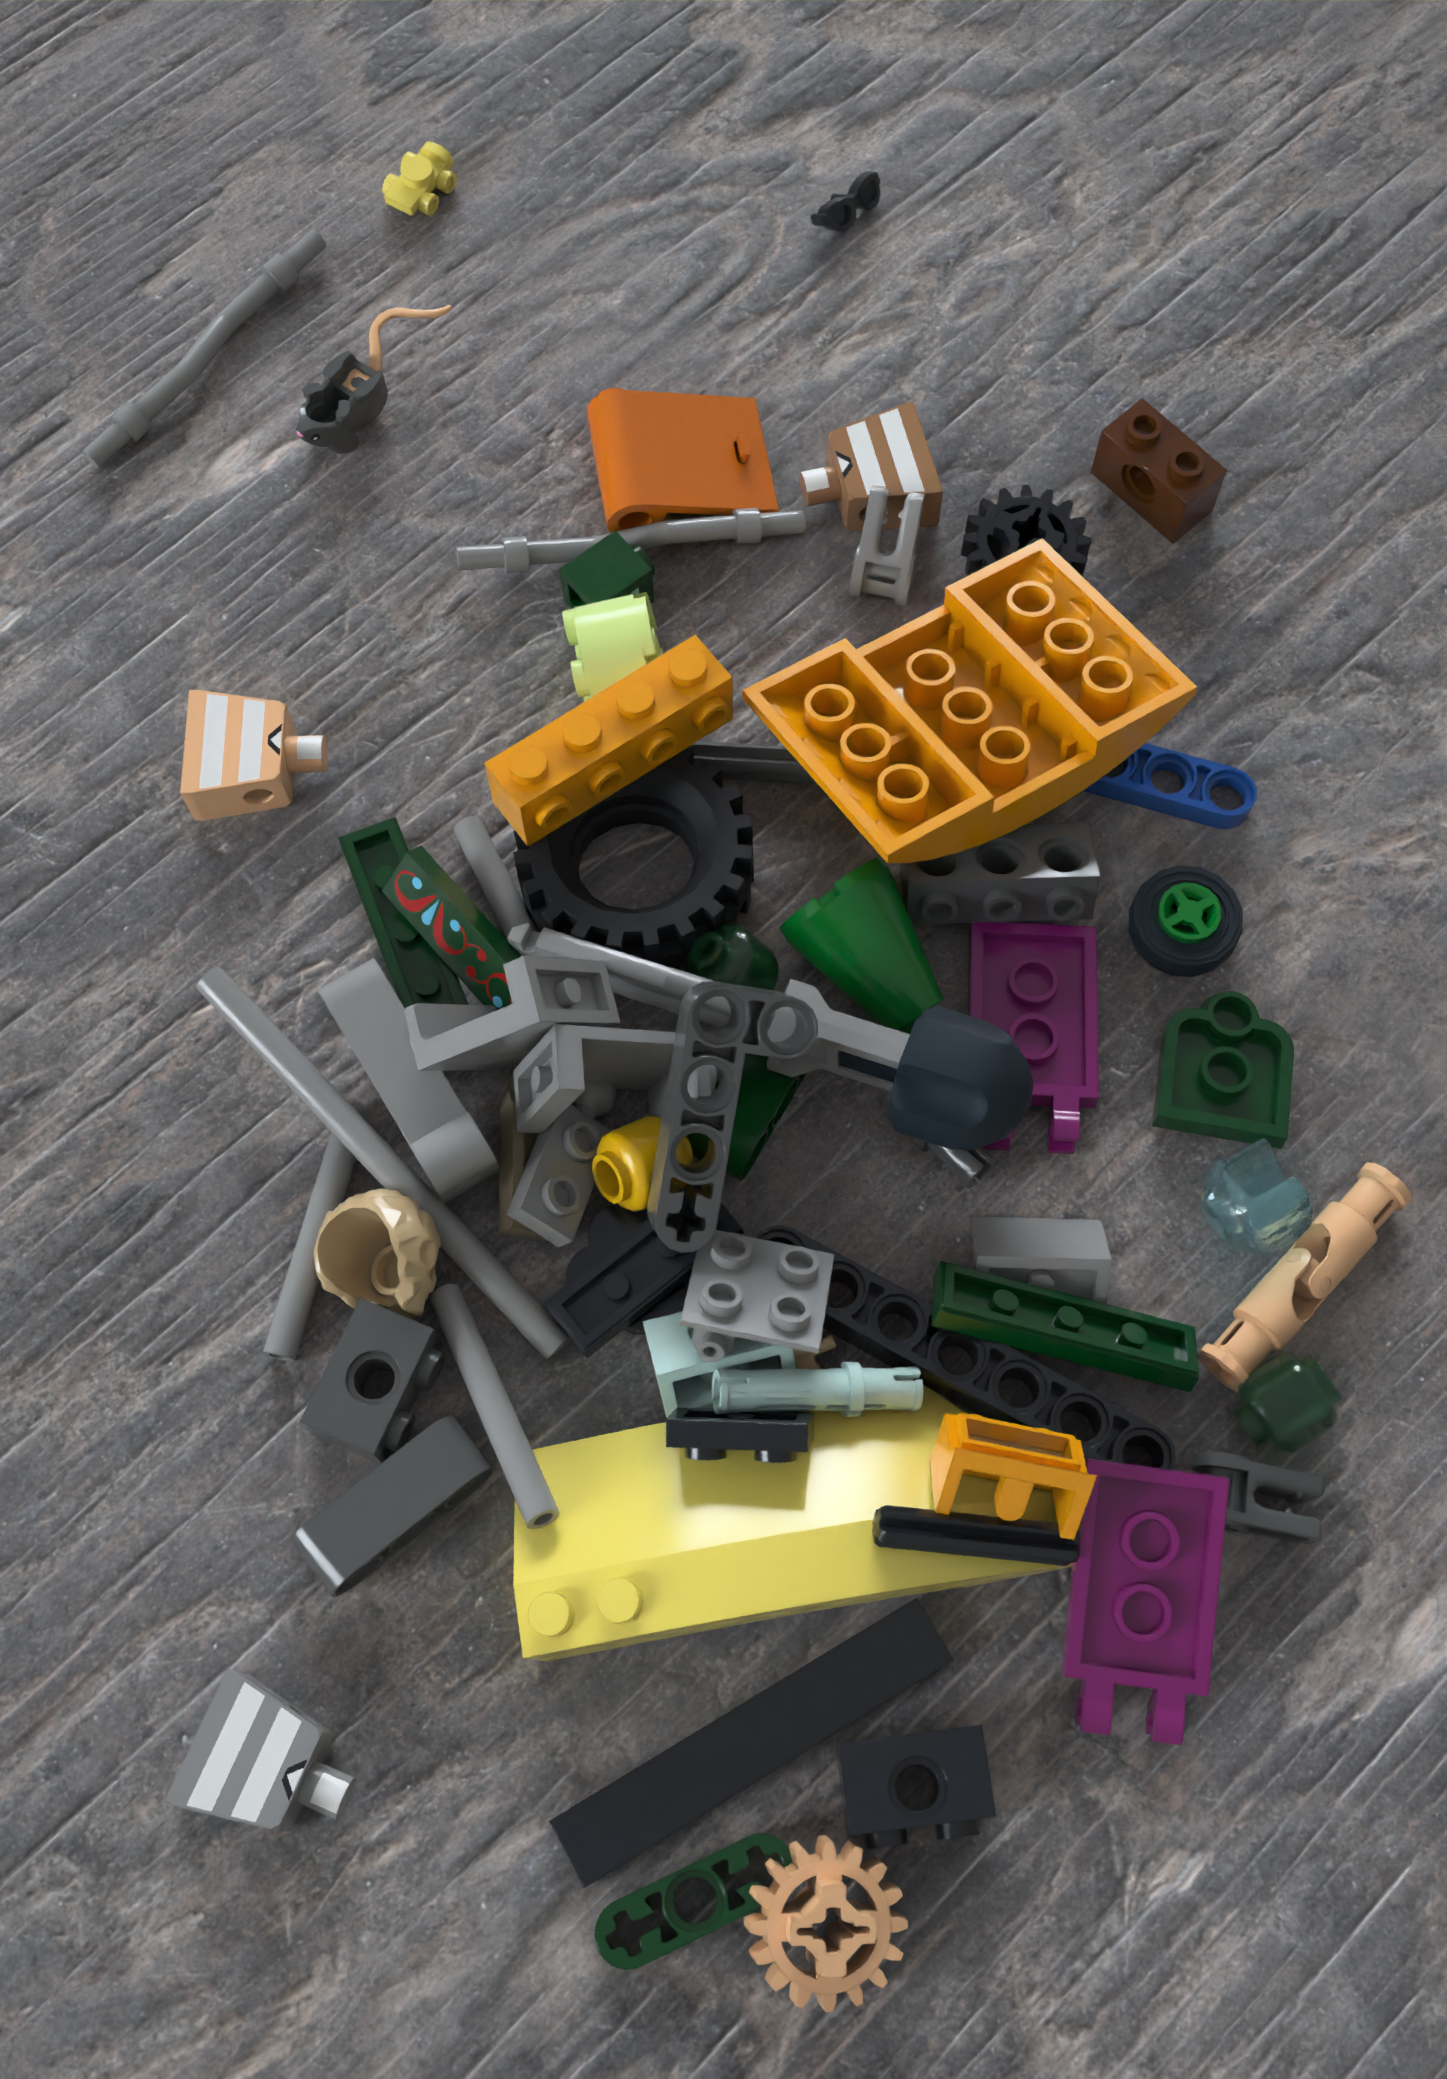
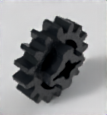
(1015, 521)

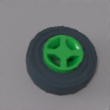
(1188, 898)

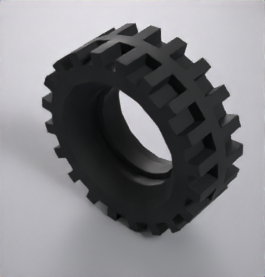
(669, 796)

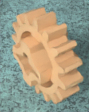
(857, 1923)

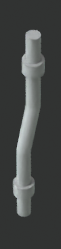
(133, 420)
(743, 526)

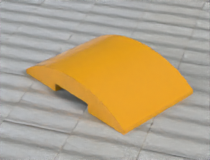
(974, 708)

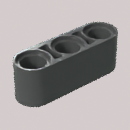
(392, 1505)

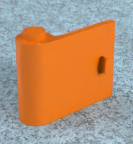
(677, 455)

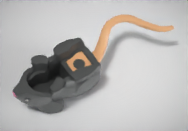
(352, 391)

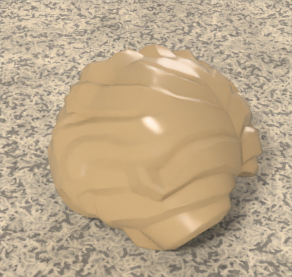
(379, 1251)

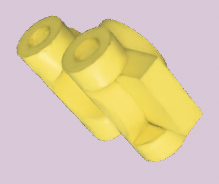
(419, 178)

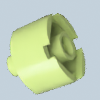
(610, 641)

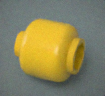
(627, 1161)

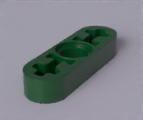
(638, 1907)

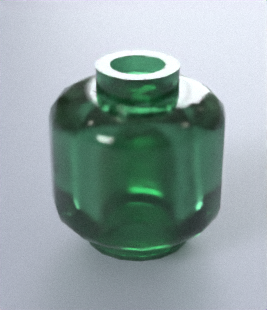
(733, 958)
(1288, 1402)

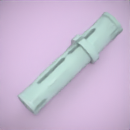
(830, 1389)

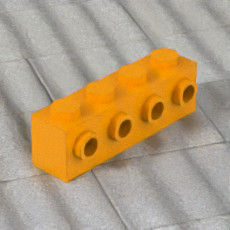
(610, 740)

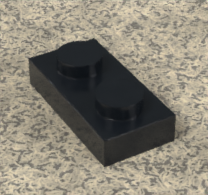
(771, 1435)

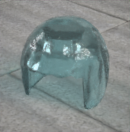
(1253, 1203)

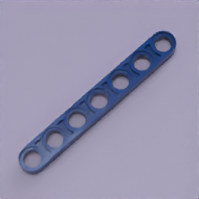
(1191, 802)

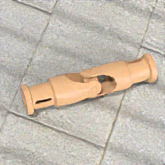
(1311, 1269)

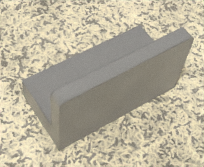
(1045, 1253)

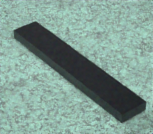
(749, 1742)

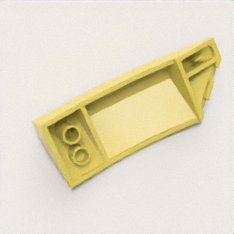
(703, 1545)

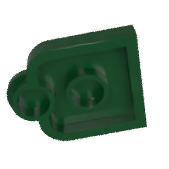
(1225, 1073)

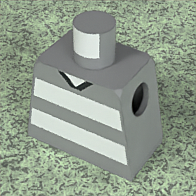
(259, 1760)

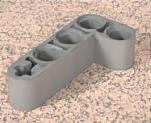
(419, 1101)

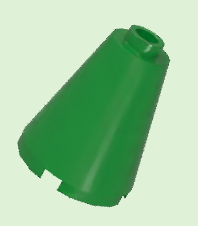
(867, 946)

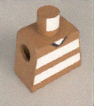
(878, 451)

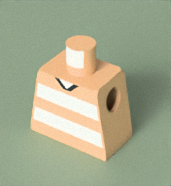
(243, 755)

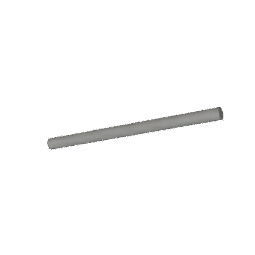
(382, 1161)

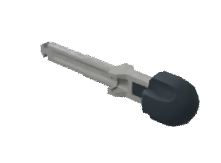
(948, 1079)

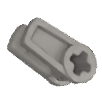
(876, 568)

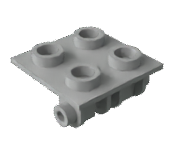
(756, 1294)

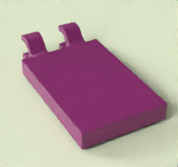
(1042, 993)
(1145, 1592)

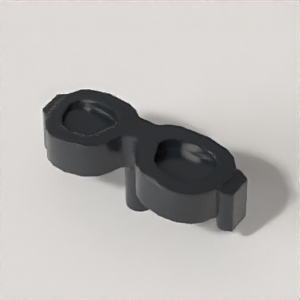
(840, 211)

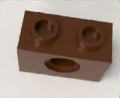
(1157, 470)

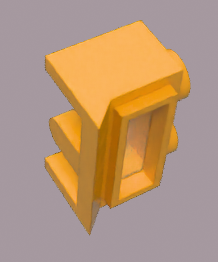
(1016, 1458)

